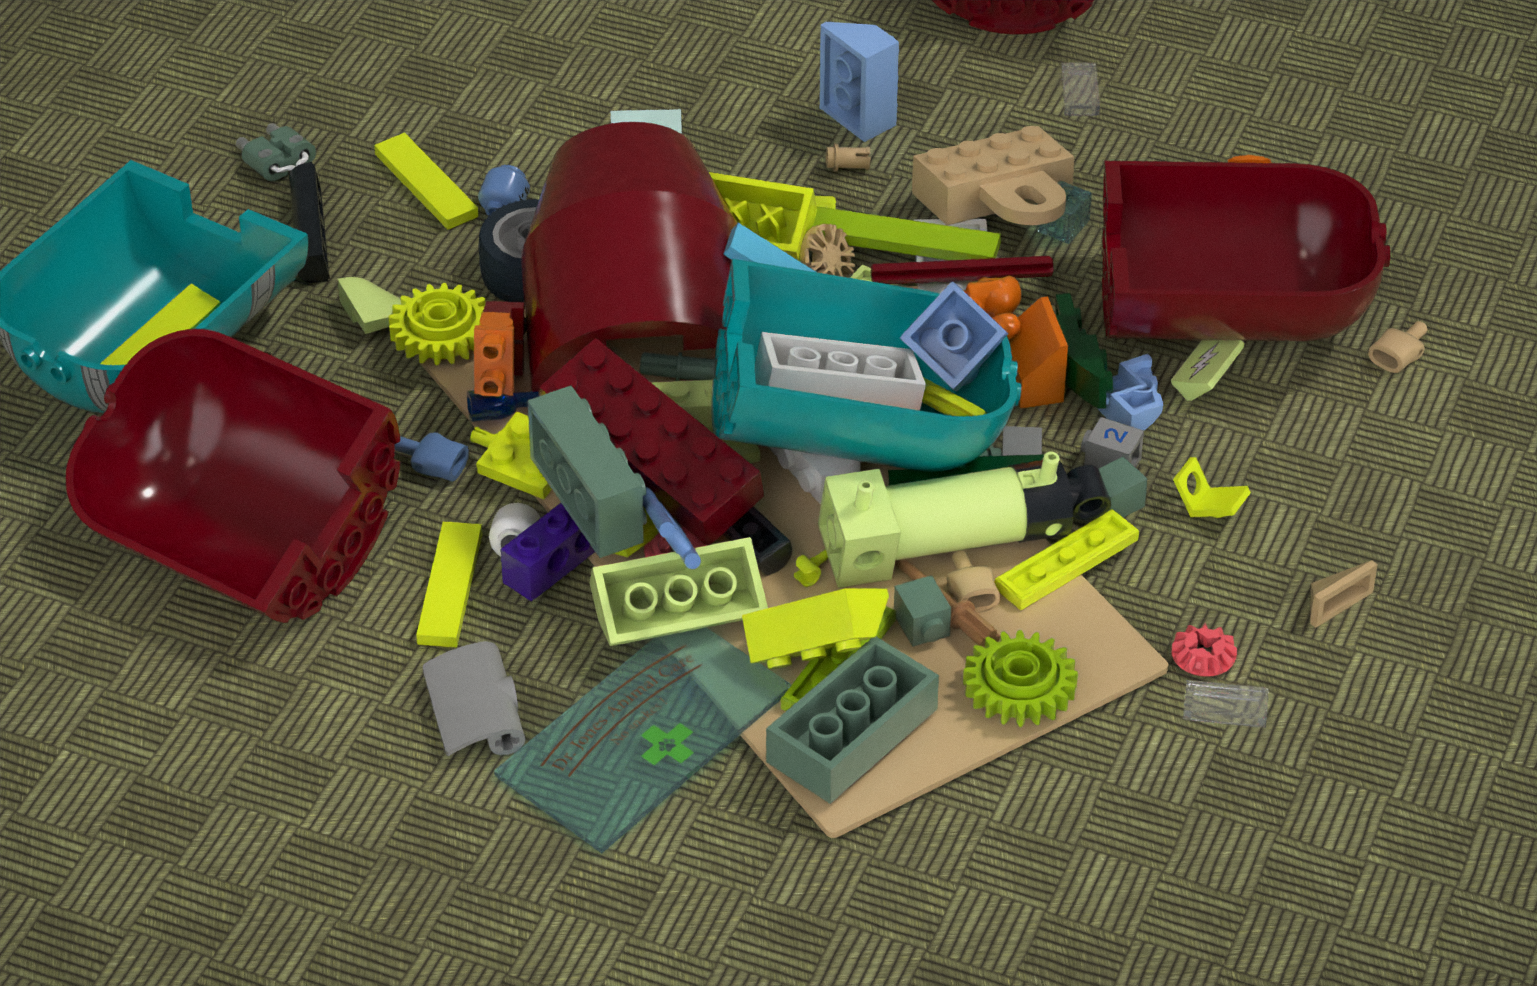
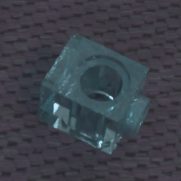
(1075, 215)

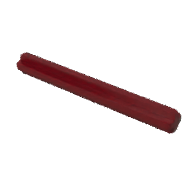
(962, 270)

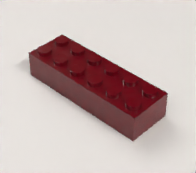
(676, 455)

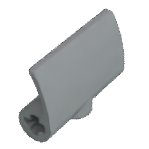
(474, 699)

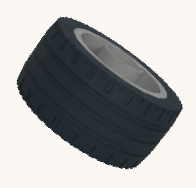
(502, 246)

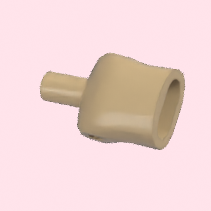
(1398, 348)
(972, 583)

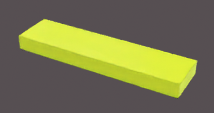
(426, 181)
(182, 313)
(1066, 559)
(449, 584)

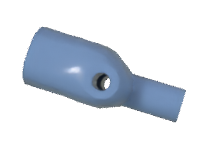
(435, 455)

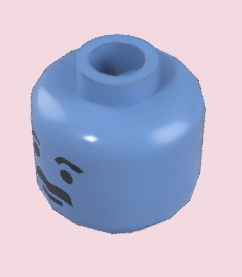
(501, 187)

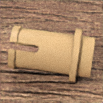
(847, 157)

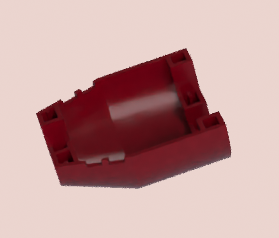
(624, 246)

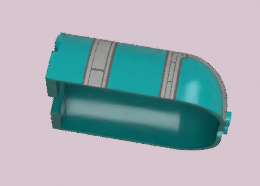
(120, 264)

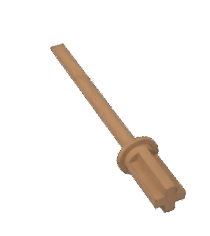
(962, 613)

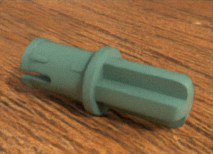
(677, 366)

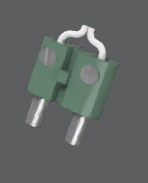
(278, 155)

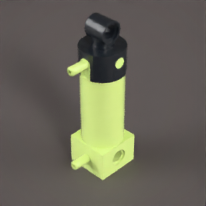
(875, 524)

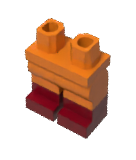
(498, 348)

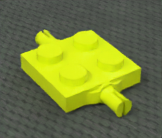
(509, 457)

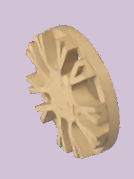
(827, 251)

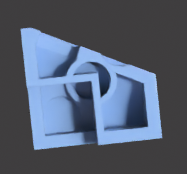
(1134, 394)

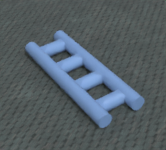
(670, 530)

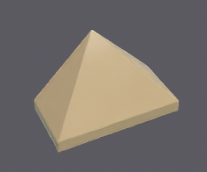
(1341, 591)

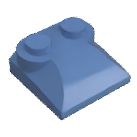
(954, 336)

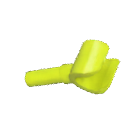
(809, 568)

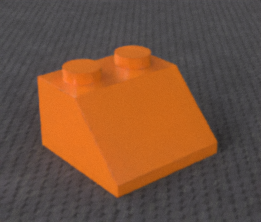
(1040, 356)

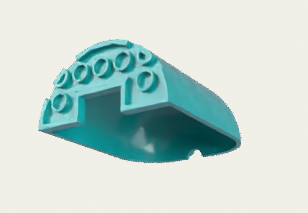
(854, 311)

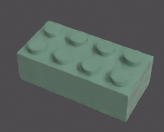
(586, 471)
(852, 719)

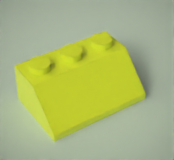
(814, 625)

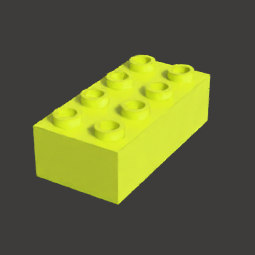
(770, 209)

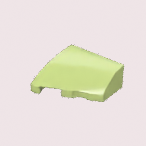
(366, 303)

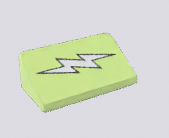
(1205, 367)

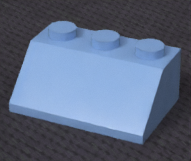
(859, 77)

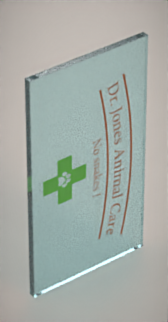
(641, 734)

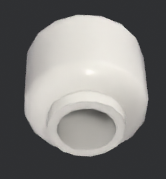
(509, 523)

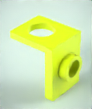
(1206, 500)

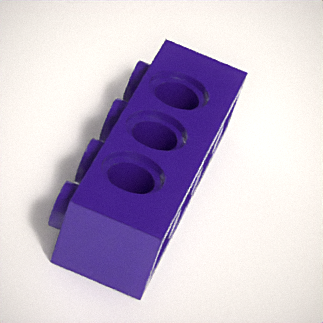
(544, 553)

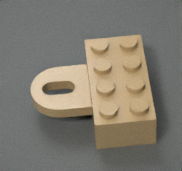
(996, 176)

